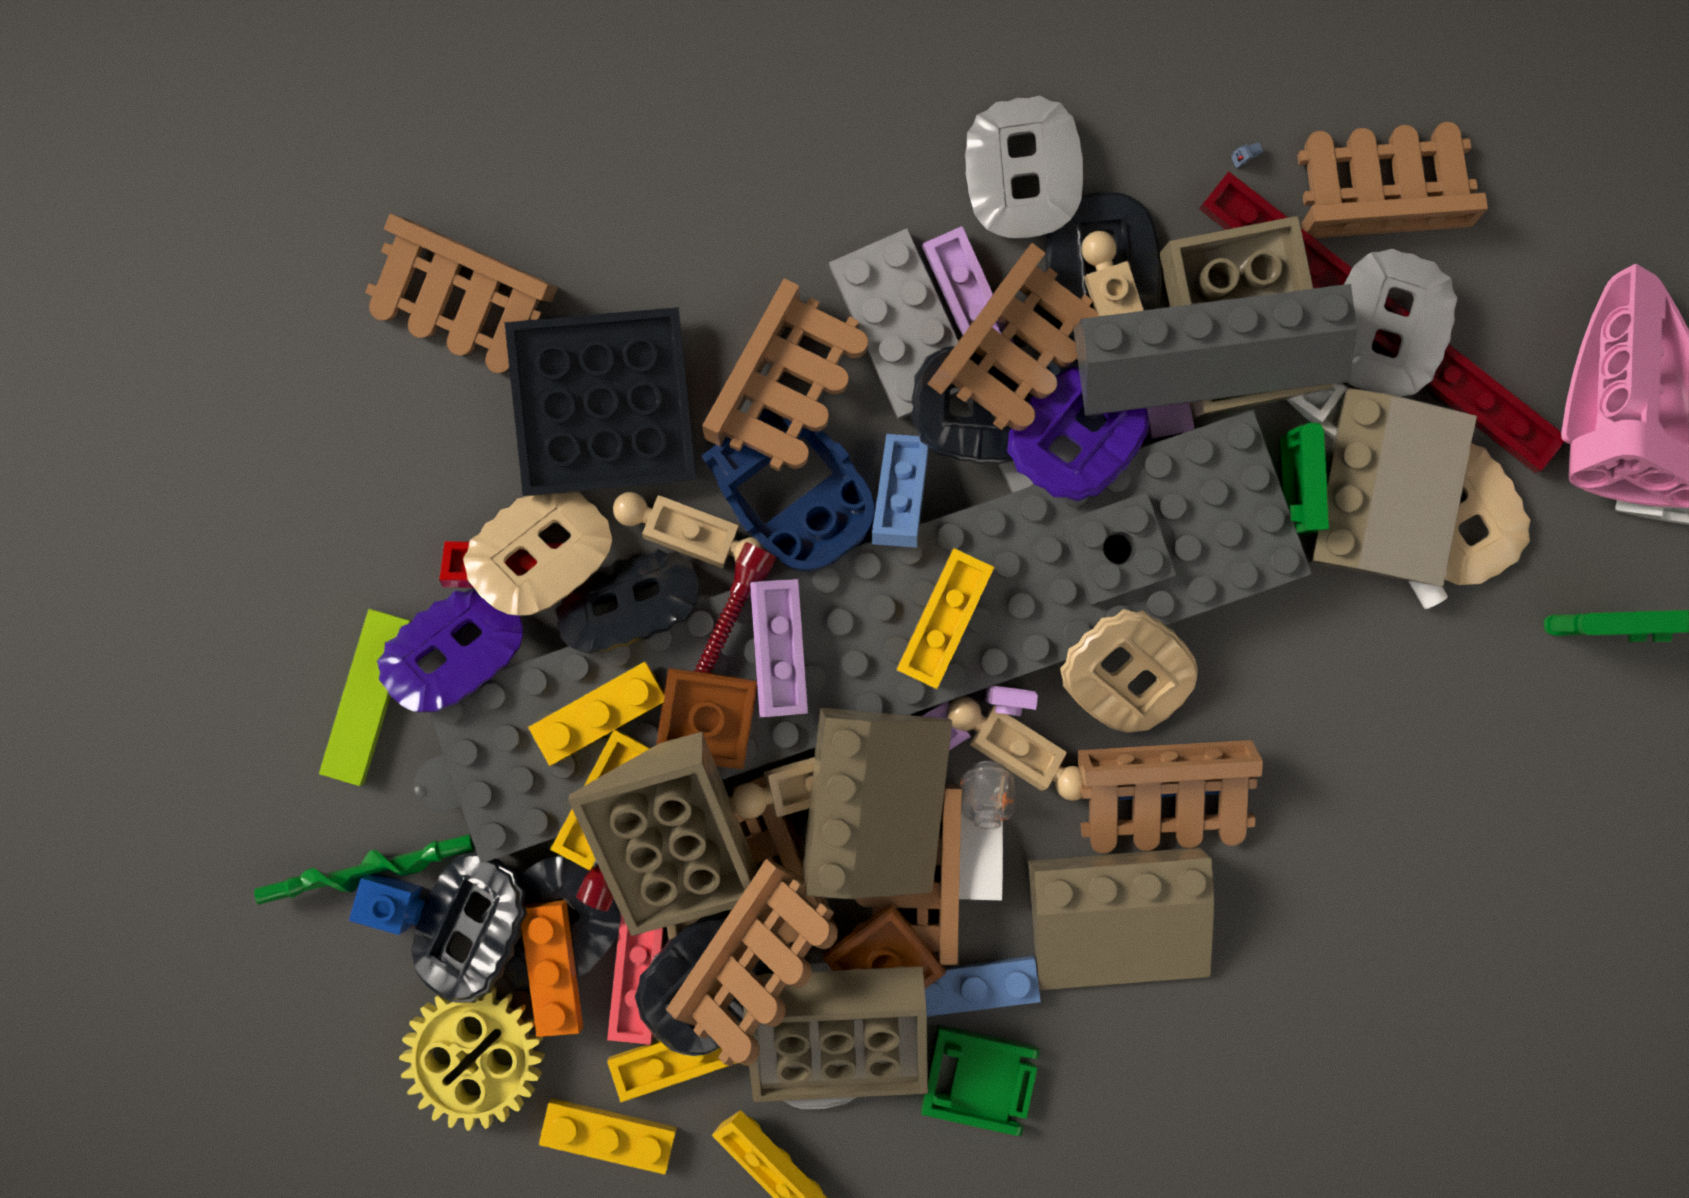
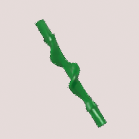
(348, 879)

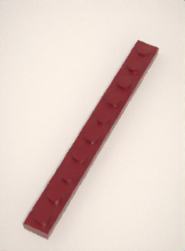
(1456, 378)

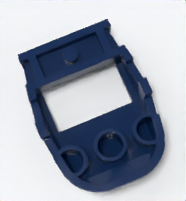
(816, 526)

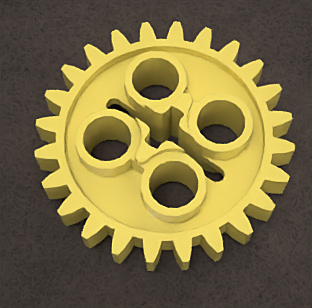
(498, 1083)

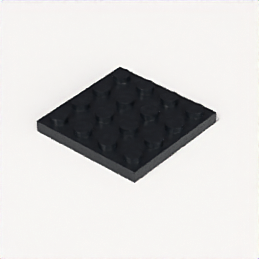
(600, 401)

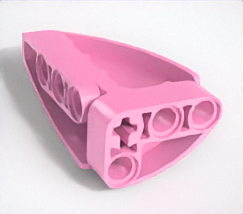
(1631, 396)

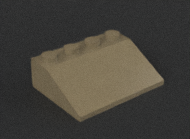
(1233, 266)
(1394, 487)
(875, 804)
(666, 836)
(1122, 918)
(845, 1037)

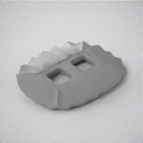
(1056, 163)
(1422, 333)

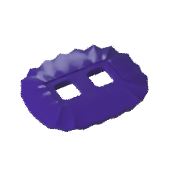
(1103, 452)
(465, 665)

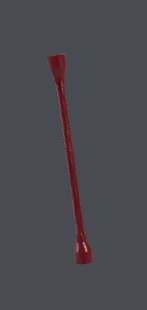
(751, 566)

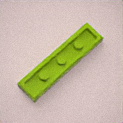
(362, 704)

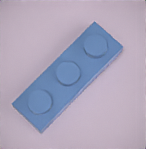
(900, 491)
(984, 986)

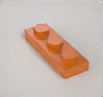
(551, 969)

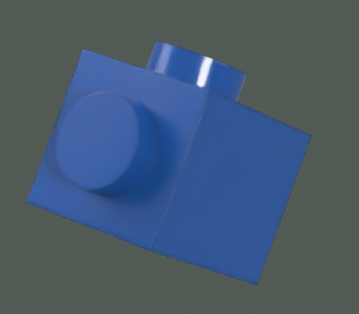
(387, 904)

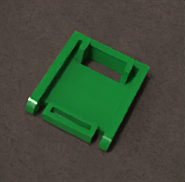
(1304, 477)
(1635, 624)
(986, 1081)

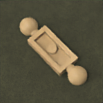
(1111, 285)
(682, 528)
(1016, 747)
(786, 791)

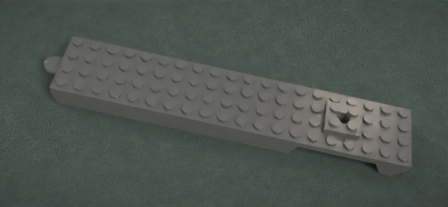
(1199, 533)

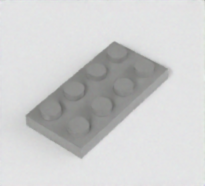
(896, 310)

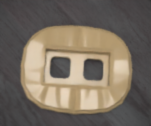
(1501, 509)
(556, 571)
(1107, 693)

